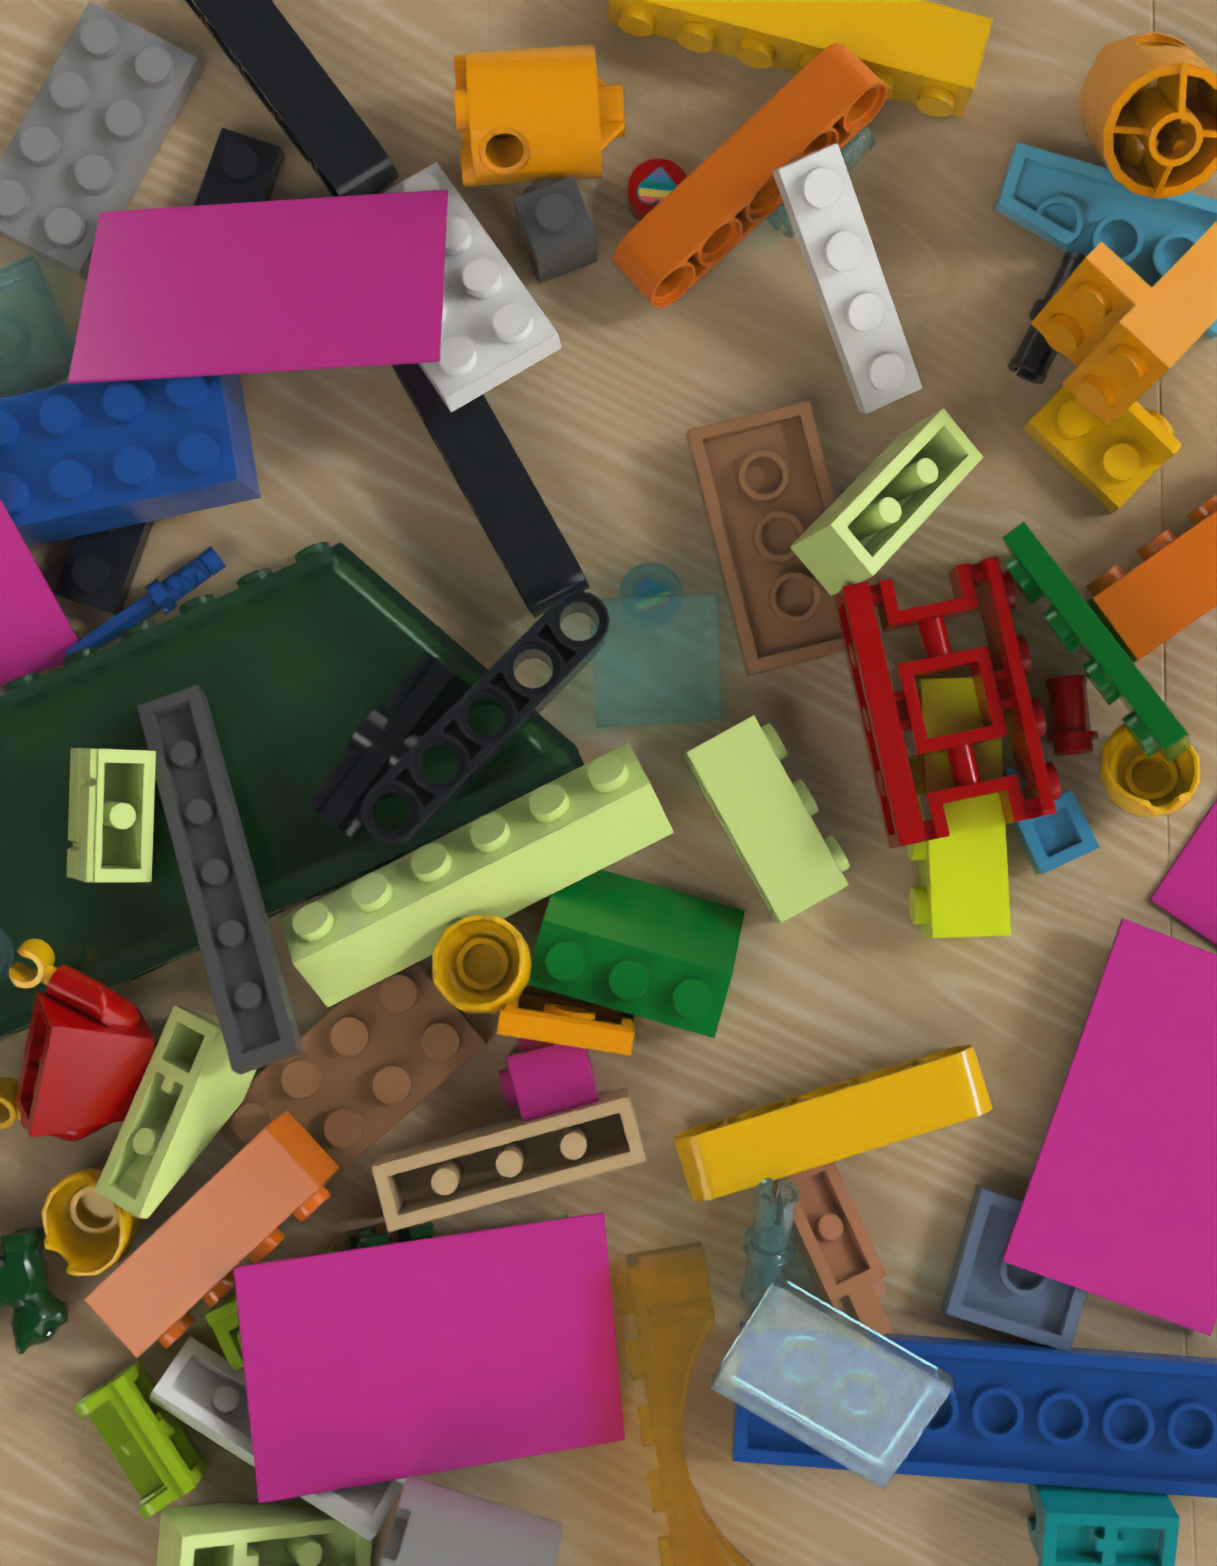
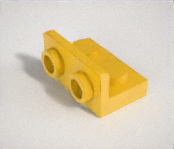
(1104, 459)

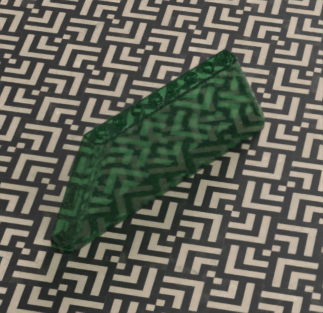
(288, 682)

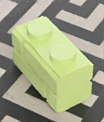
(111, 815)

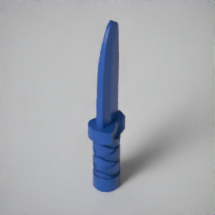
(160, 596)

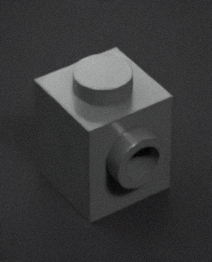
(555, 228)

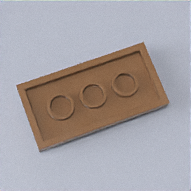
(760, 492)
(362, 1067)

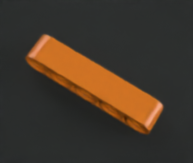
(736, 183)

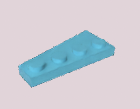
(1083, 204)

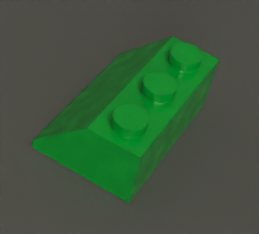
(639, 950)

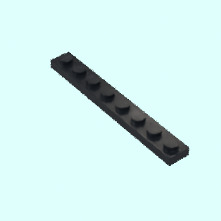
(105, 562)

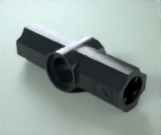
(385, 739)

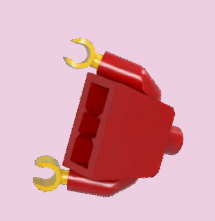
(79, 1054)

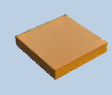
(568, 1023)

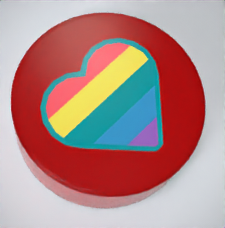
(651, 184)

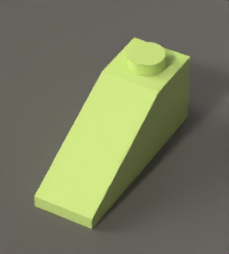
(174, 1113)
(257, 1537)

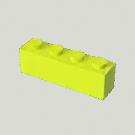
(965, 874)

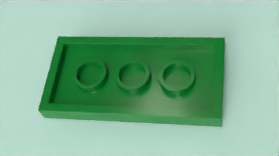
(1079, 627)

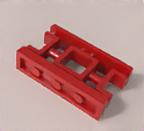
(999, 688)

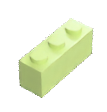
(887, 502)
(768, 818)

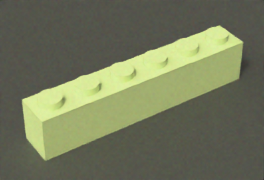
(480, 868)

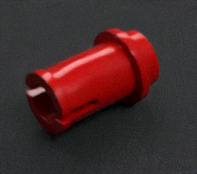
(1070, 715)

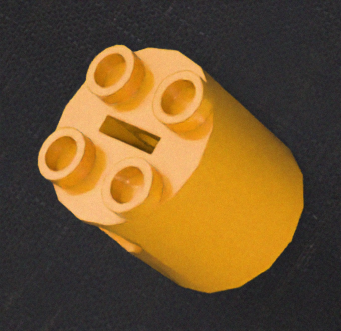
(534, 114)
(1152, 114)

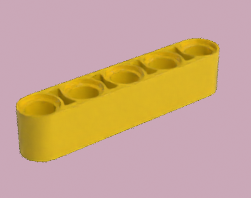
(832, 1122)

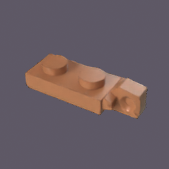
(837, 1246)

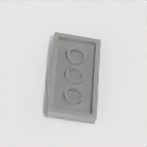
(90, 135)

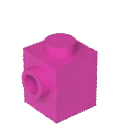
(547, 1078)

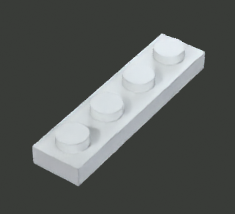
(847, 278)
(213, 1400)

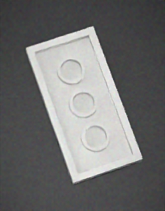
(487, 315)

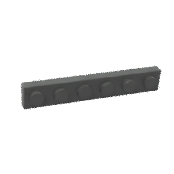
(220, 882)

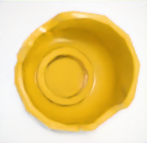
(1145, 783)
(481, 964)
(85, 1225)

